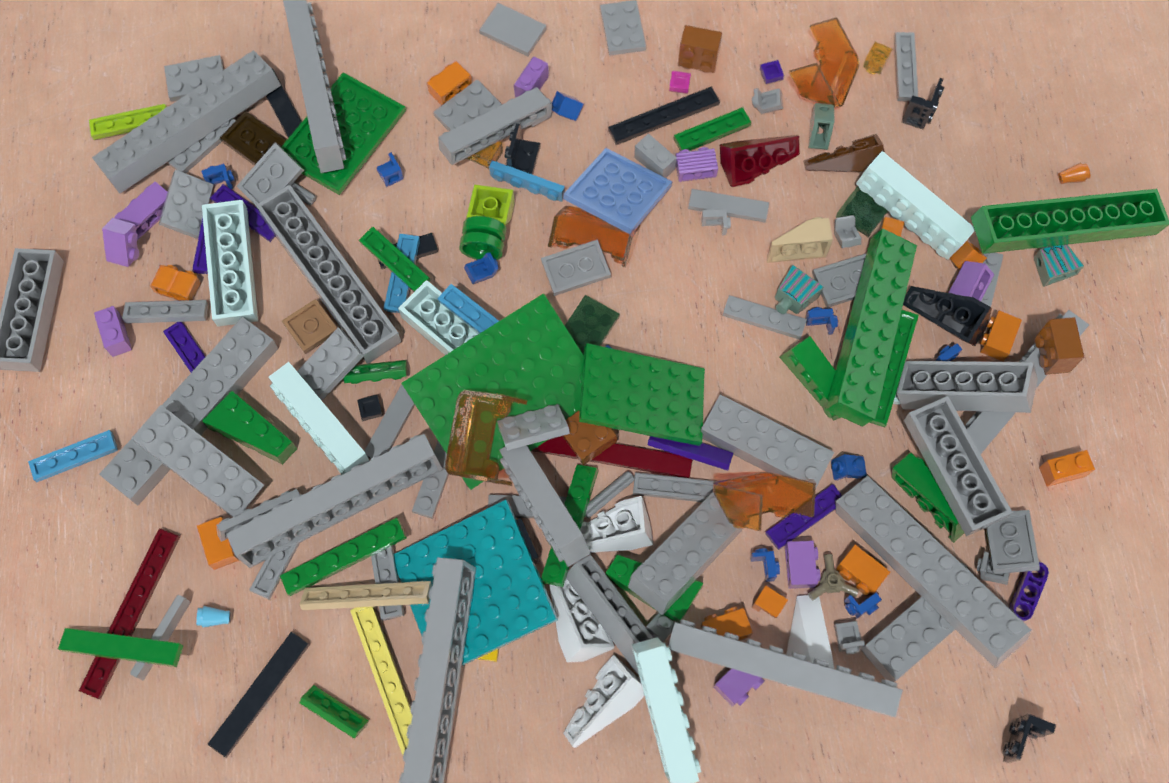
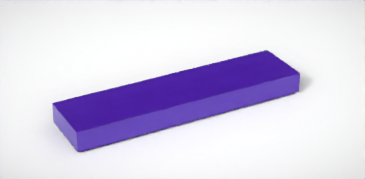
(255, 220)
(184, 345)
(703, 453)
(796, 524)

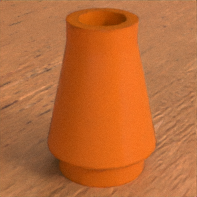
(1077, 173)

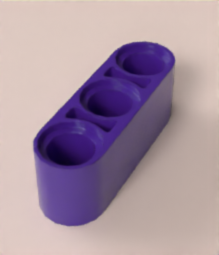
(1035, 586)

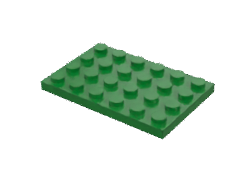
(363, 122)
(642, 394)

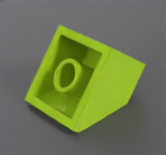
(492, 203)

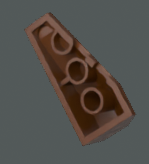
(851, 158)

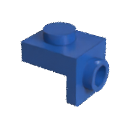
(218, 174)
(481, 269)
(821, 316)
(949, 353)
(849, 467)
(771, 567)
(868, 606)

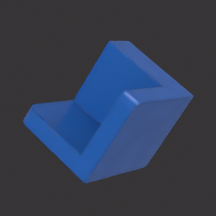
(566, 106)
(390, 171)

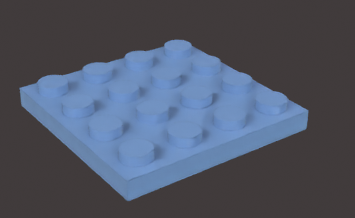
(617, 190)

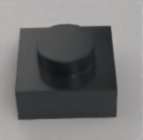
(369, 408)

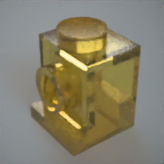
(875, 61)

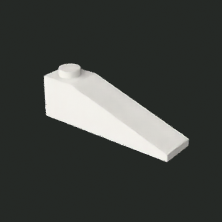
(619, 528)
(577, 628)
(809, 631)
(610, 698)

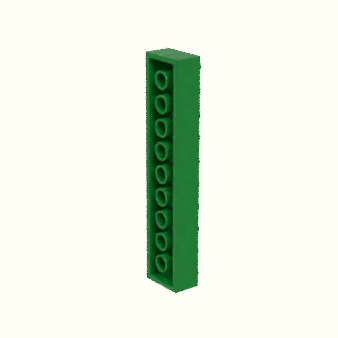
(1069, 220)
(872, 328)

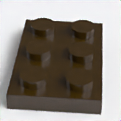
(250, 138)

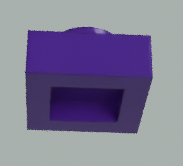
(771, 72)

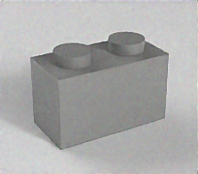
(655, 156)

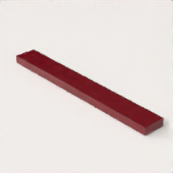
(626, 457)
(131, 609)

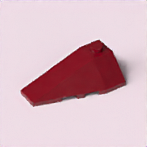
(751, 158)

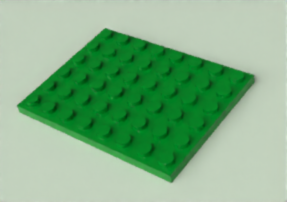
(518, 357)

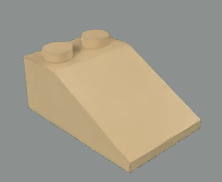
(805, 241)

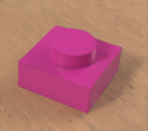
(679, 82)

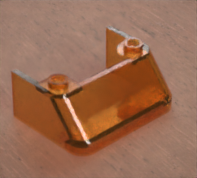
(837, 68)
(579, 227)
(473, 435)
(754, 494)

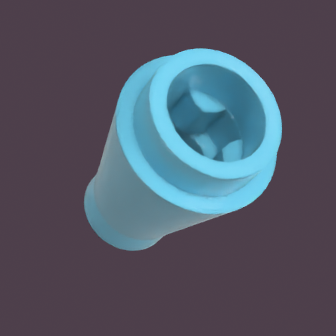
(211, 617)

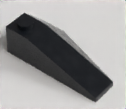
(955, 313)

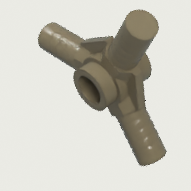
(832, 581)

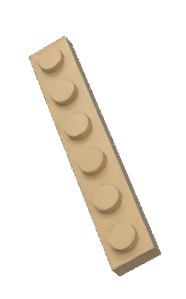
(365, 595)

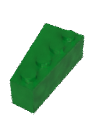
(812, 370)
(246, 426)
(919, 482)
(620, 575)

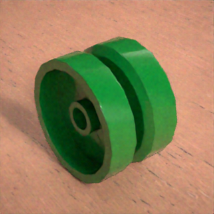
(482, 236)

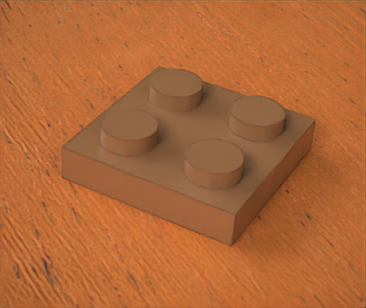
(309, 326)

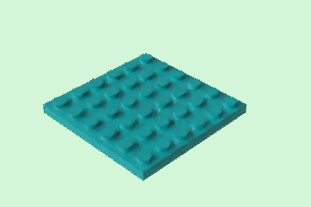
(507, 587)

